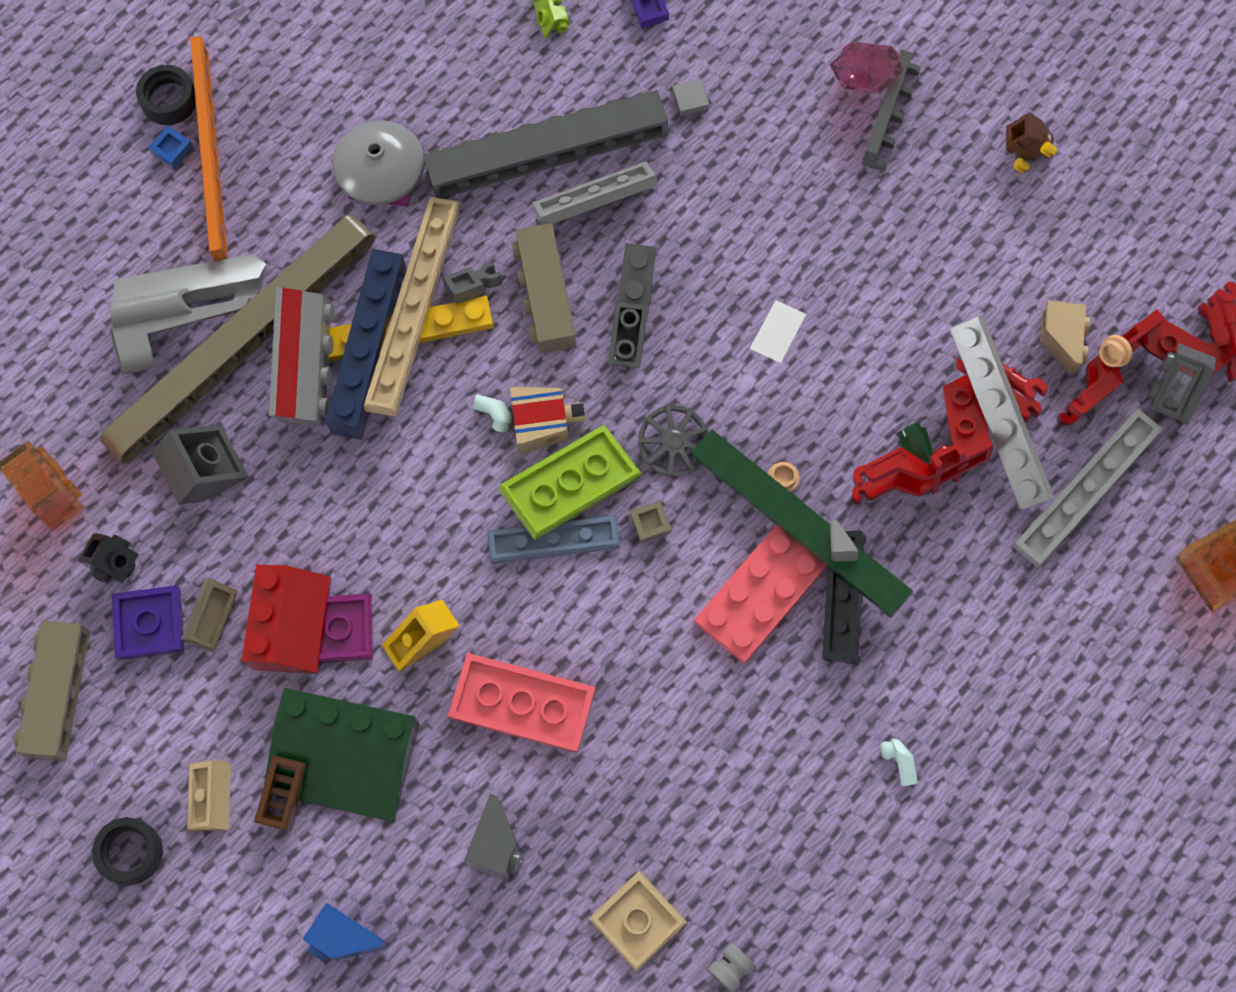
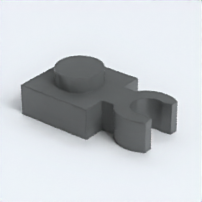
(470, 284)

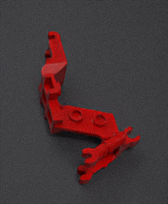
(1158, 339)
(968, 438)

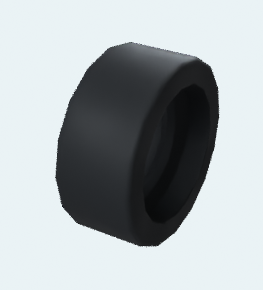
(159, 76)
(106, 836)

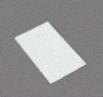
(778, 331)

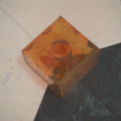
(42, 484)
(1212, 566)

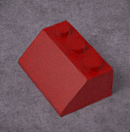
(286, 619)

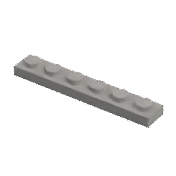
(1001, 412)
(1087, 488)

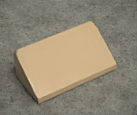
(209, 796)

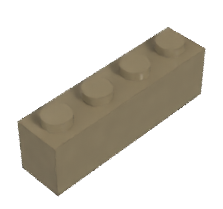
(545, 288)
(52, 691)

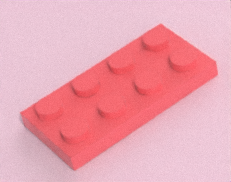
(759, 594)
(522, 703)

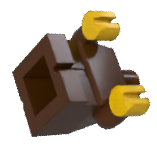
(1029, 140)

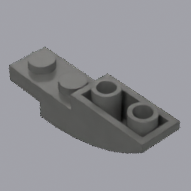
(632, 306)

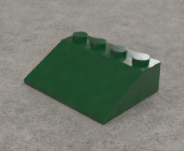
(351, 752)

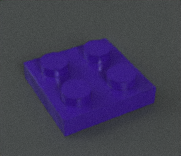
(147, 622)

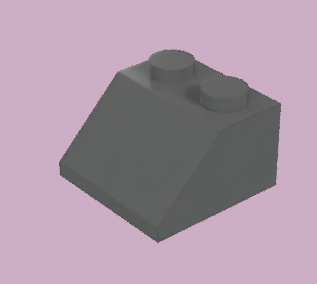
(198, 463)
(494, 845)

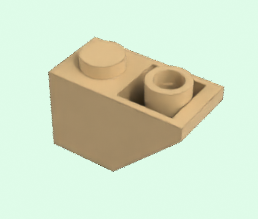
(1064, 332)

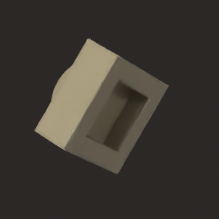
(650, 522)

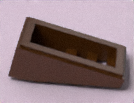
(290, 809)

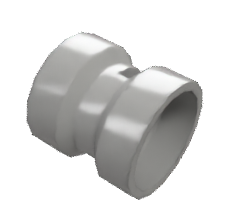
(731, 967)

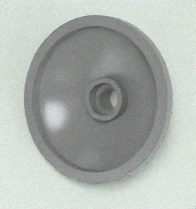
(383, 175)

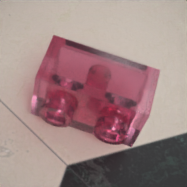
(866, 67)

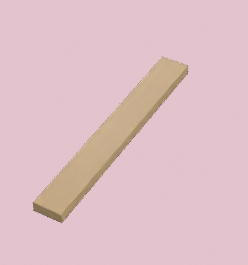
(412, 307)

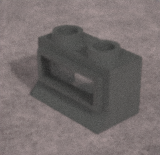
(1182, 383)

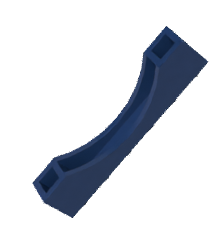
(373, 311)

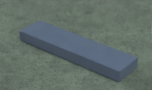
(567, 539)

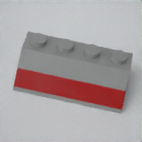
(301, 357)

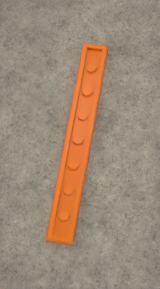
(208, 149)

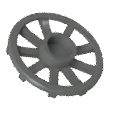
(672, 440)

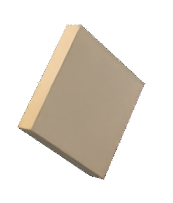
(637, 921)

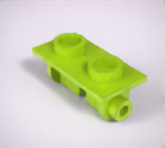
(551, 16)

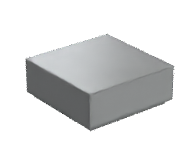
(690, 97)

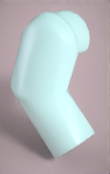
(496, 409)
(904, 759)

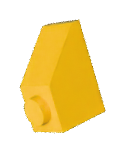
(420, 634)

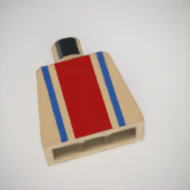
(542, 417)

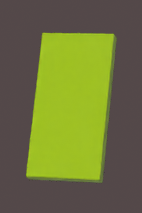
(569, 482)

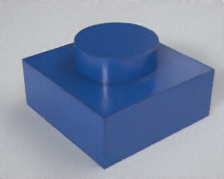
(170, 147)

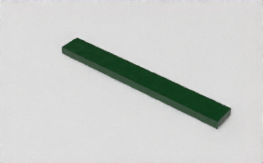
(799, 521)

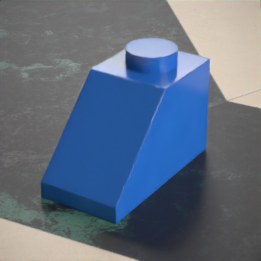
(340, 936)

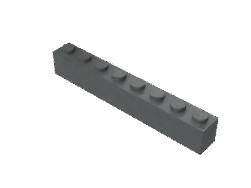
(546, 144)

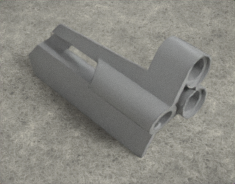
(160, 300)

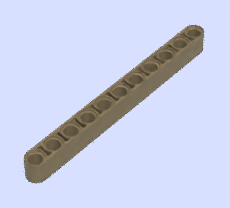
(232, 342)

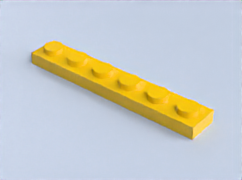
(441, 323)

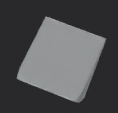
(841, 545)

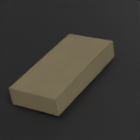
(209, 615)

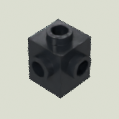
(108, 558)

